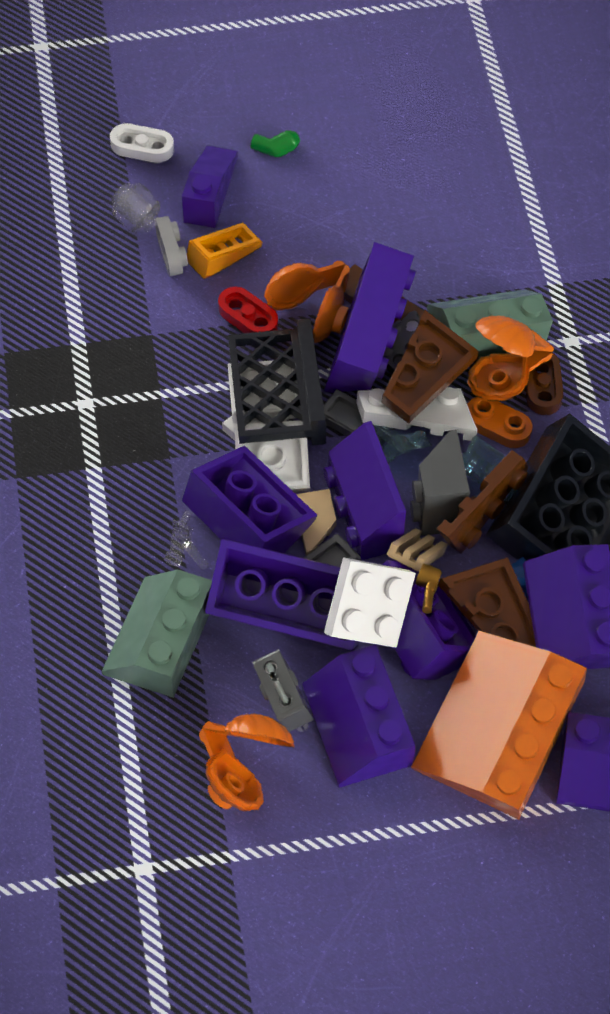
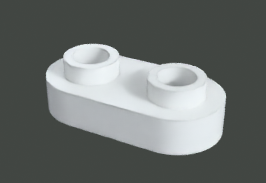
(142, 143)

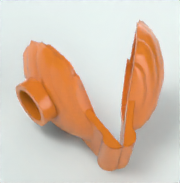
(299, 281)
(505, 374)
(229, 779)

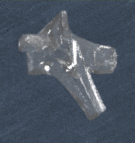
(182, 541)

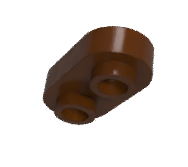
(545, 386)

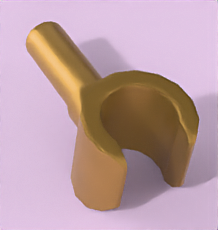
(428, 578)

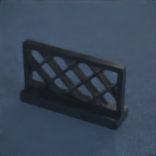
(307, 386)

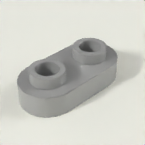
(168, 235)

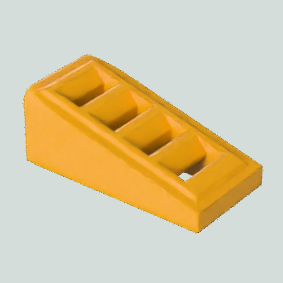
(207, 262)

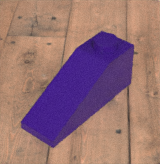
(208, 186)

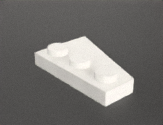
(443, 414)

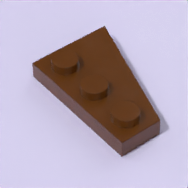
(427, 368)
(476, 511)
(492, 600)

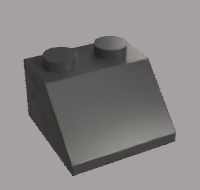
(439, 486)

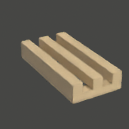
(412, 545)

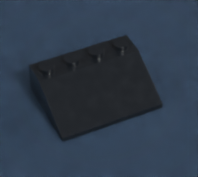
(562, 497)

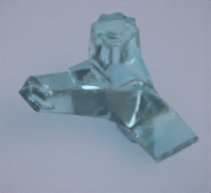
(400, 443)

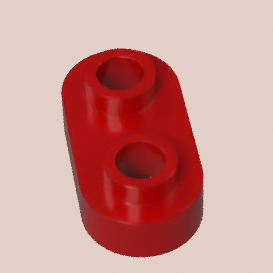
(252, 311)

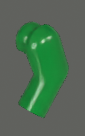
(277, 145)

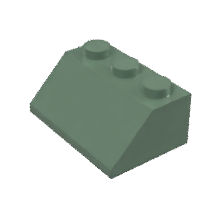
(519, 305)
(160, 632)

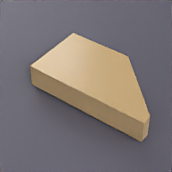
(322, 505)

